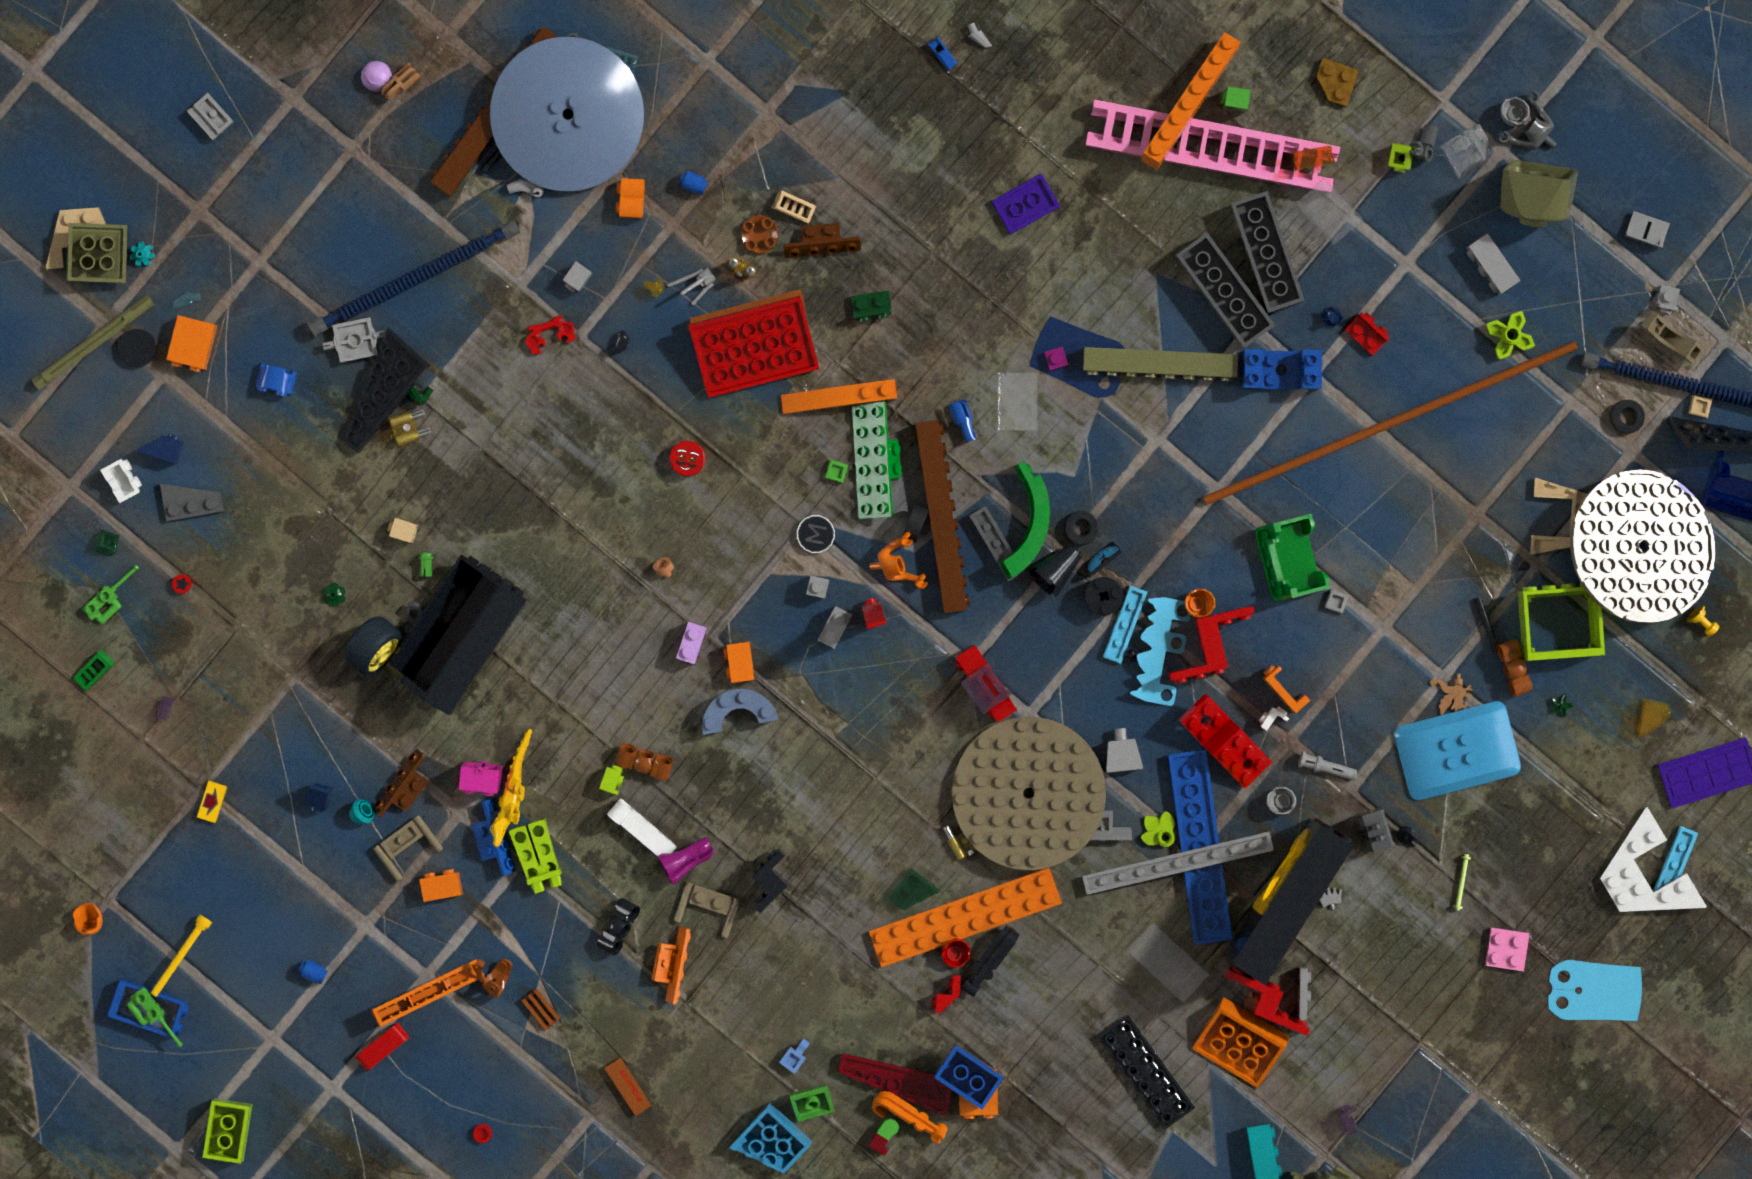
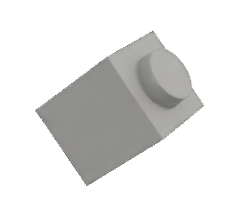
(577, 277)
(817, 586)

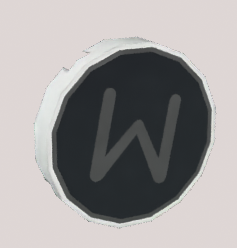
(815, 534)

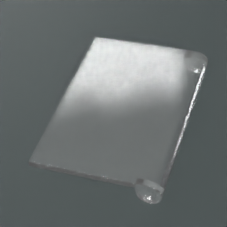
(1328, 211)
(1017, 401)

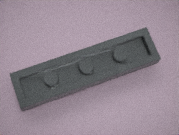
(992, 536)

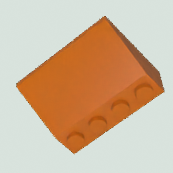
(1241, 1042)

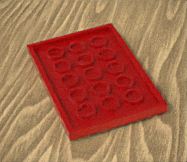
(754, 346)

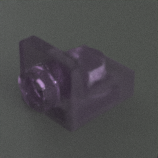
(1348, 1122)

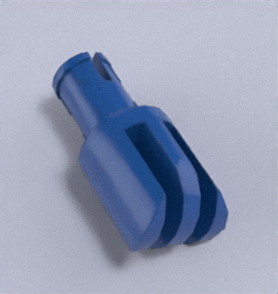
(963, 418)

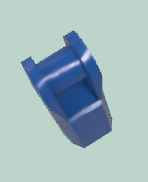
(944, 56)

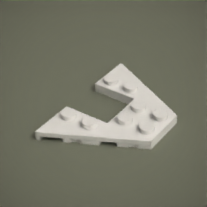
(1628, 885)

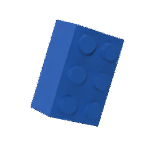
(968, 1076)

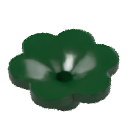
(339, 594)

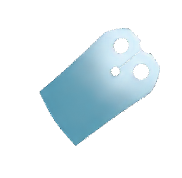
(1606, 994)

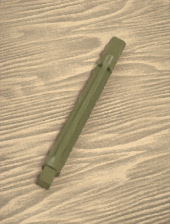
(93, 342)

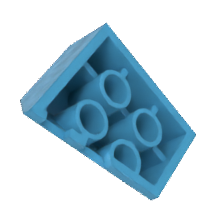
(772, 1140)

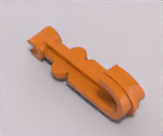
(888, 1100)

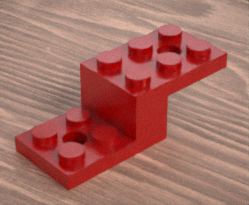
(1225, 741)
(1268, 1001)

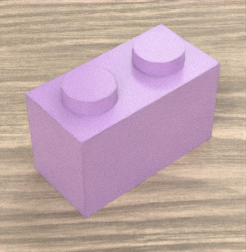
(691, 642)

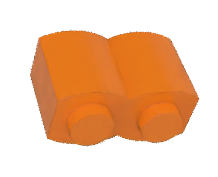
(631, 198)

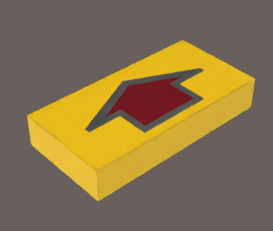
(212, 801)

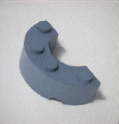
(734, 699)

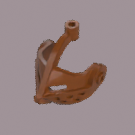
(499, 973)

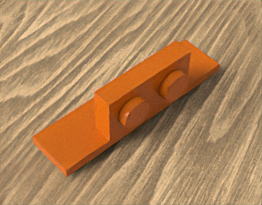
(670, 963)

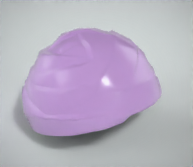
(375, 75)

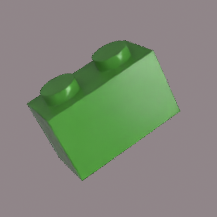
(1235, 99)

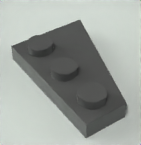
(189, 502)

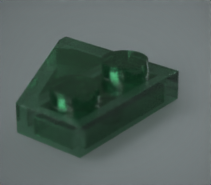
(912, 890)

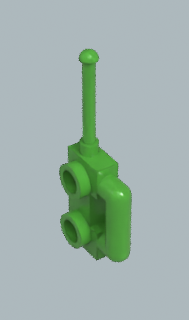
(106, 595)
(153, 1011)

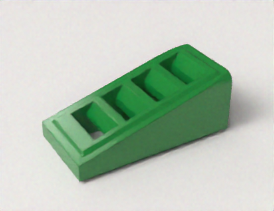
(105, 659)

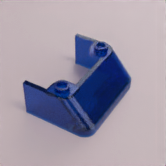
(1727, 492)

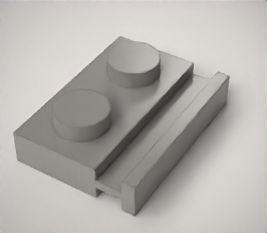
(210, 116)

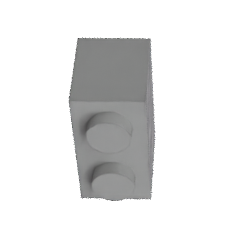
(835, 627)

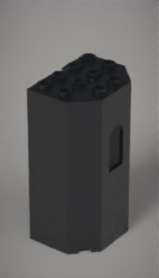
(456, 634)

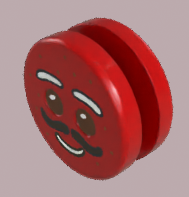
(687, 458)

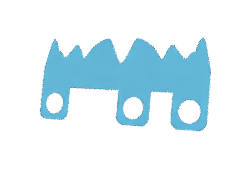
(1159, 639)

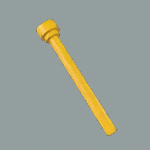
(201, 924)

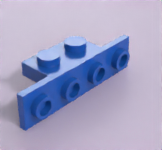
(485, 839)

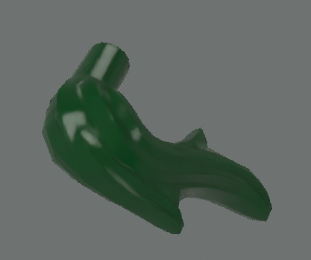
(419, 398)

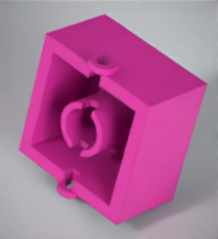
(480, 779)

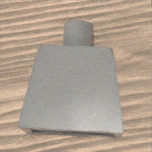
(1122, 753)

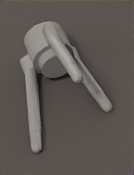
(704, 278)

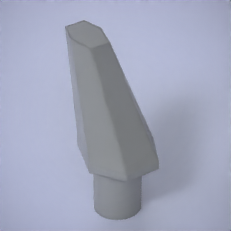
(978, 36)

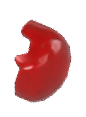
(955, 953)

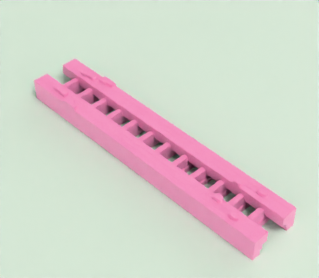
(1211, 130)

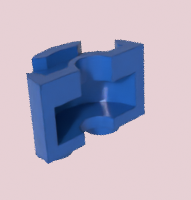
(275, 379)

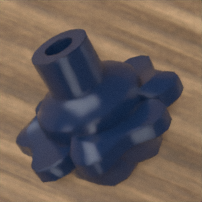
(1332, 316)

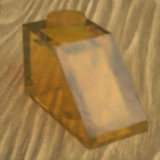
(1652, 716)

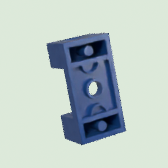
(1302, 369)

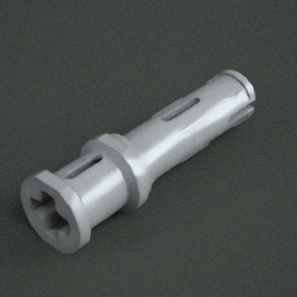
(1325, 766)

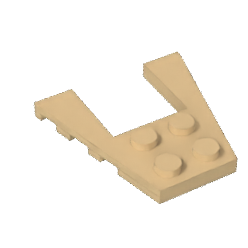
(1546, 489)

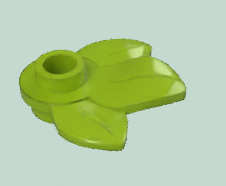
(1157, 827)

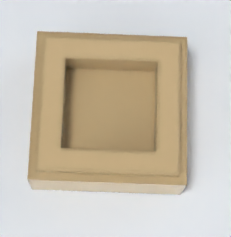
(1700, 406)

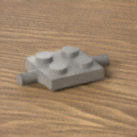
(355, 340)

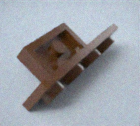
(821, 240)
(404, 787)

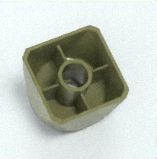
(1537, 192)

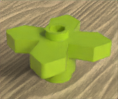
(1519, 339)

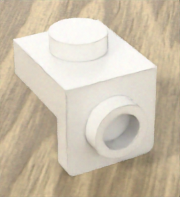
(1268, 718)

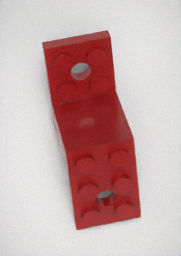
(1211, 644)

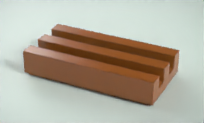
(535, 1014)

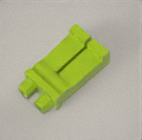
(535, 869)

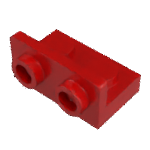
(1367, 333)

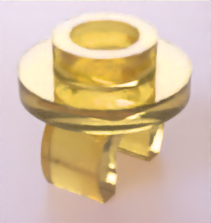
(657, 287)

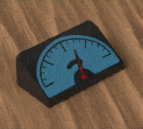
(1102, 558)

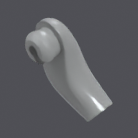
(526, 186)

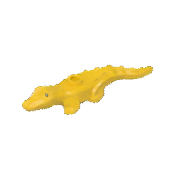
(512, 794)

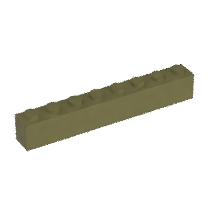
(1160, 363)

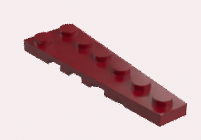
(904, 1082)

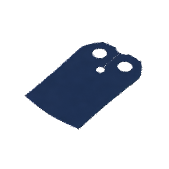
(1073, 340)

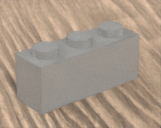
(1492, 264)

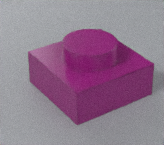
(1056, 358)

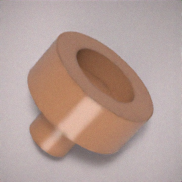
(663, 567)

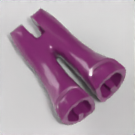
(679, 863)

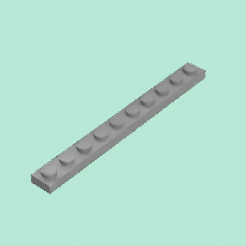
(1178, 862)

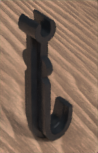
(991, 959)

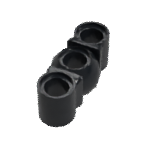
(618, 926)

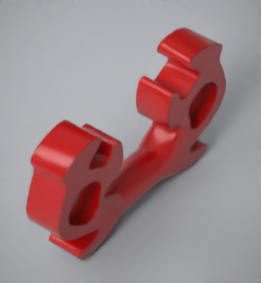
(565, 329)

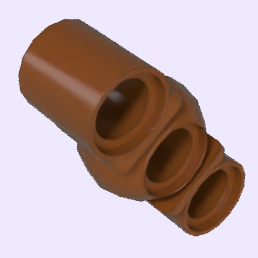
(1514, 668)
(644, 761)

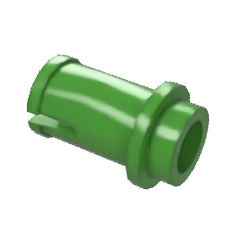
(426, 564)

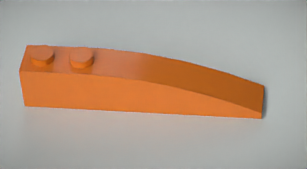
(839, 396)
(425, 994)

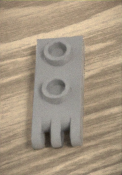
(1304, 995)

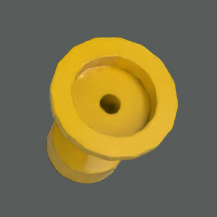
(1697, 615)

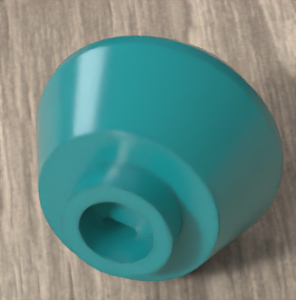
(361, 812)

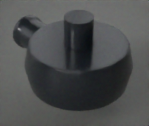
(1406, 835)

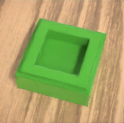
(836, 471)

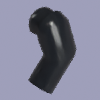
(621, 343)
(1131, 654)

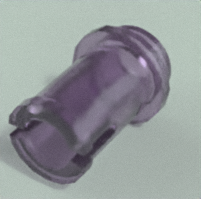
(164, 708)

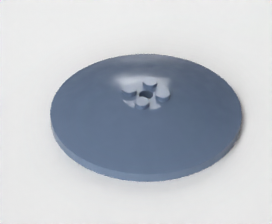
(530, 121)

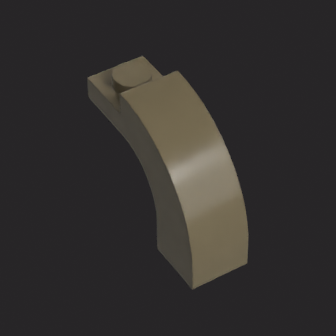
(1671, 338)

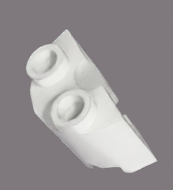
(121, 480)

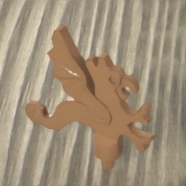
(1454, 692)

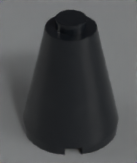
(1056, 569)

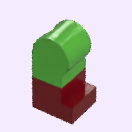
(887, 1129)

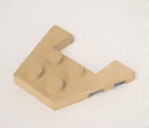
(60, 237)

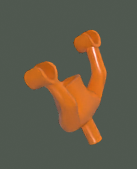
(894, 566)

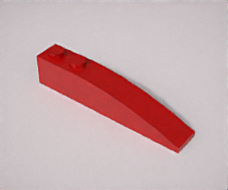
(873, 613)

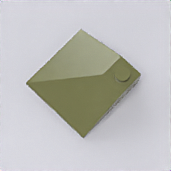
(96, 253)

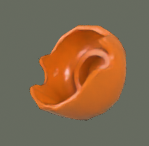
(1199, 603)

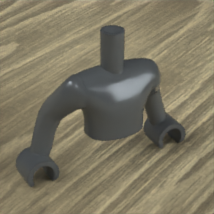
(1535, 130)

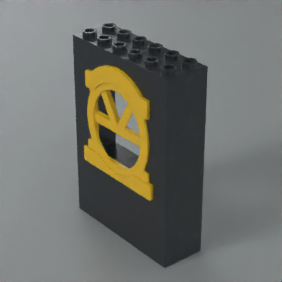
(1288, 900)

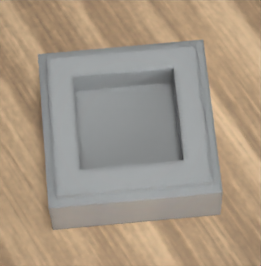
(1336, 601)

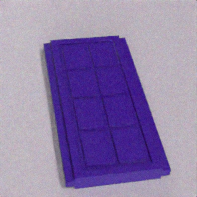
(1707, 772)

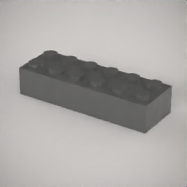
(1266, 252)
(1224, 290)

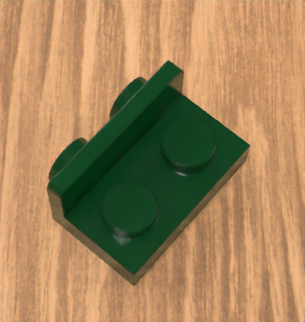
(871, 305)

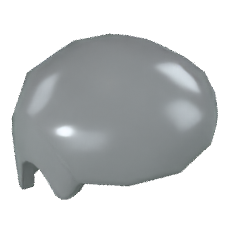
(1514, 111)
(1281, 801)

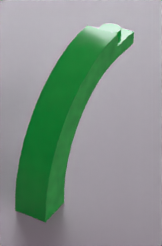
(1037, 525)

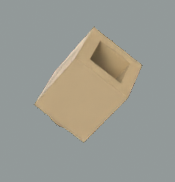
(402, 530)

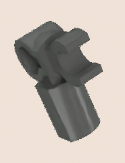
(1422, 148)

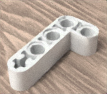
(640, 828)

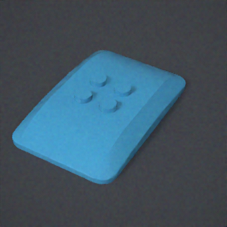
(1457, 750)

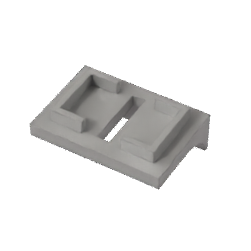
(1656, 233)

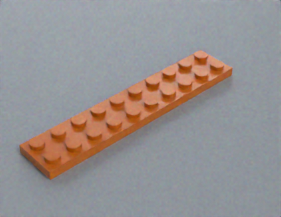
(965, 917)

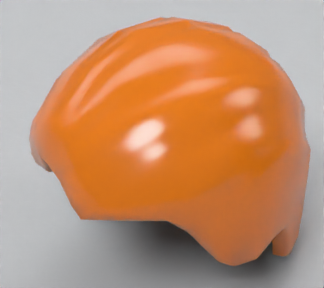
(87, 919)

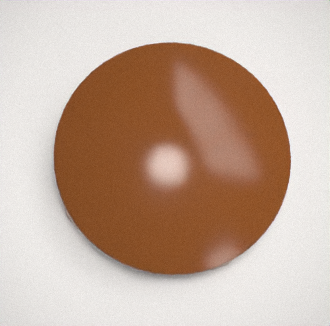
(759, 234)

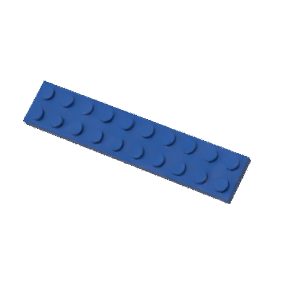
(1199, 829)

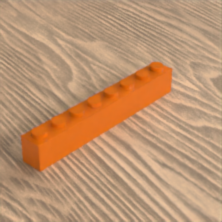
(1190, 101)

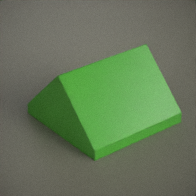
(812, 1102)

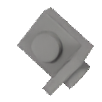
(1667, 299)

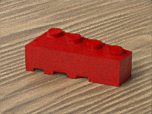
(972, 661)

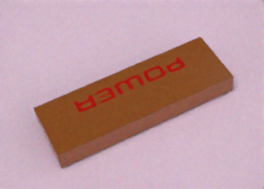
(628, 1086)

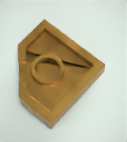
(1336, 81)

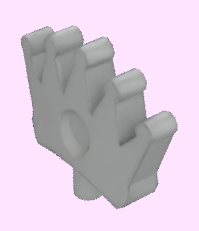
(1331, 899)

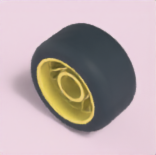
(372, 645)

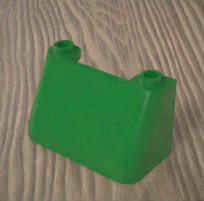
(1290, 558)

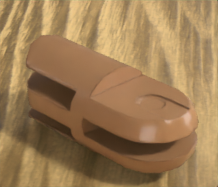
(400, 82)

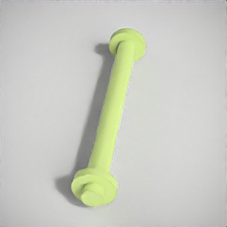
(1461, 883)

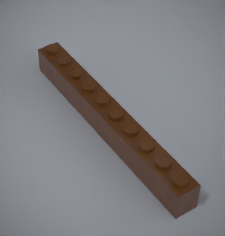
(474, 142)
(941, 516)

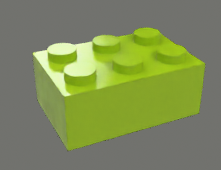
(227, 1130)

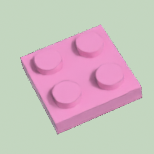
(1507, 949)

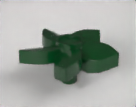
(1561, 705)

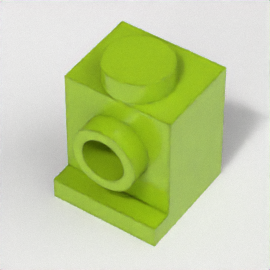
(1398, 150)
(612, 779)

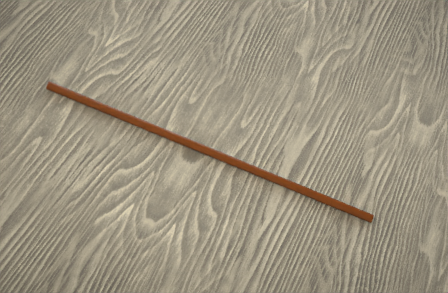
(1391, 422)

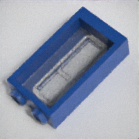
(173, 1007)

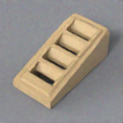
(776, 206)

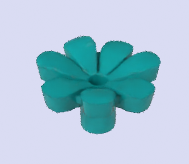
(146, 254)

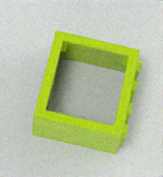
(1596, 644)

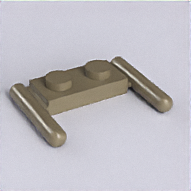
(401, 840)
(710, 900)

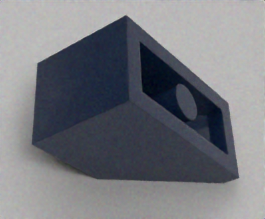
(164, 448)
(318, 797)

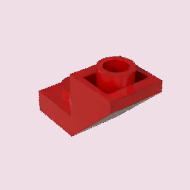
(942, 1000)

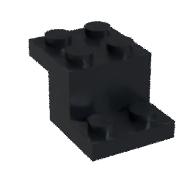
(769, 879)

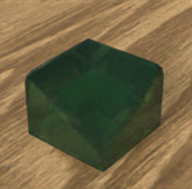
(106, 543)

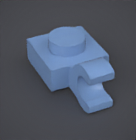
(793, 1058)

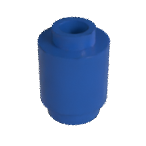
(693, 182)
(312, 972)

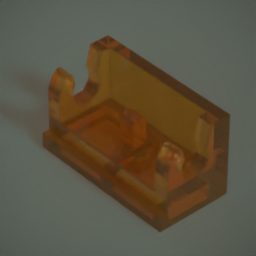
(1313, 158)

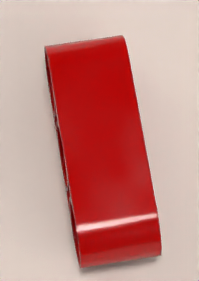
(382, 1047)

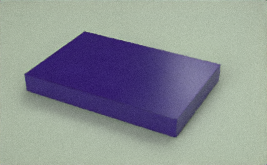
(1025, 204)

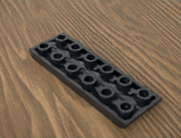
(1146, 1072)

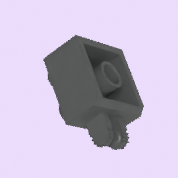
(1375, 830)

